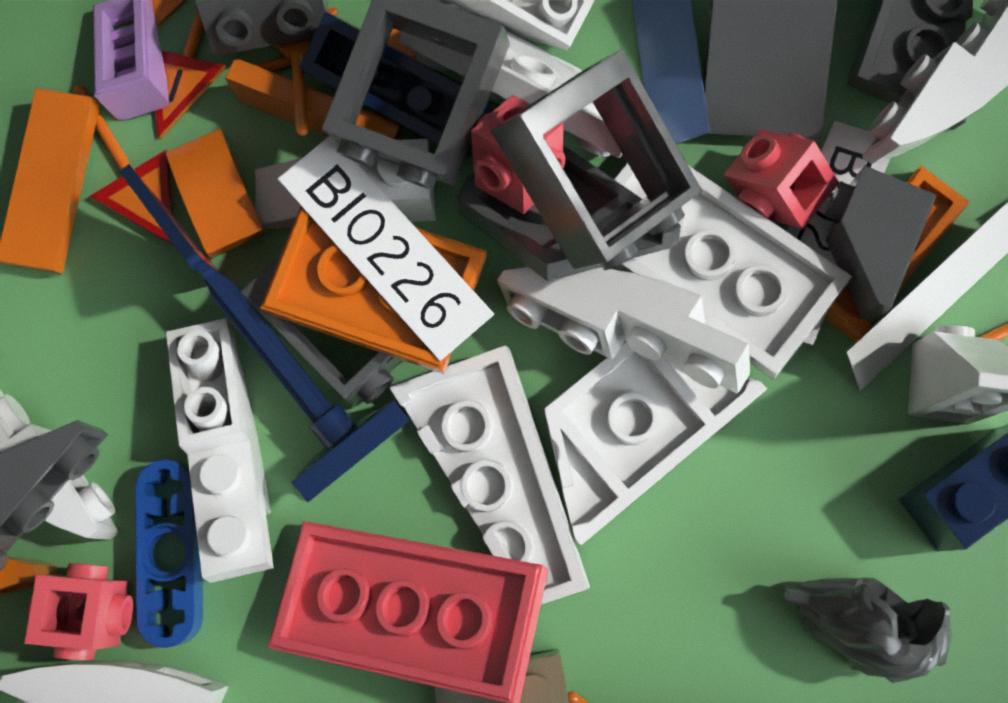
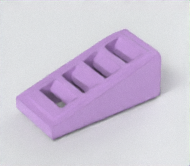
(137, 88)

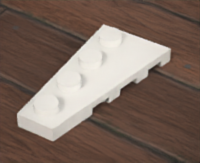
(493, 456)

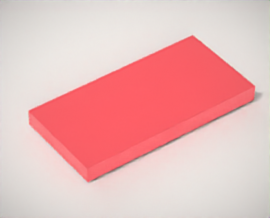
(411, 611)

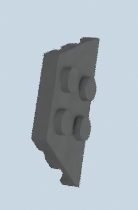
(528, 234)

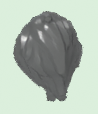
(874, 625)

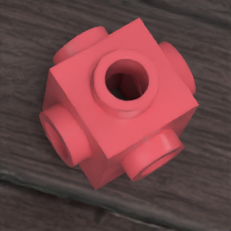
(490, 165)
(782, 177)
(78, 611)

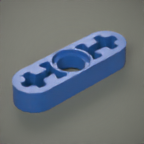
(147, 571)

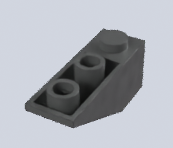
(35, 474)

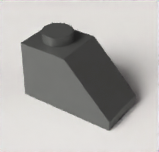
(876, 236)

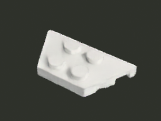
(628, 430)

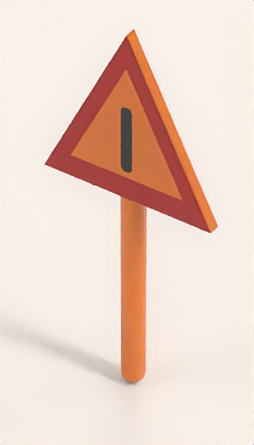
(186, 79)
(119, 194)

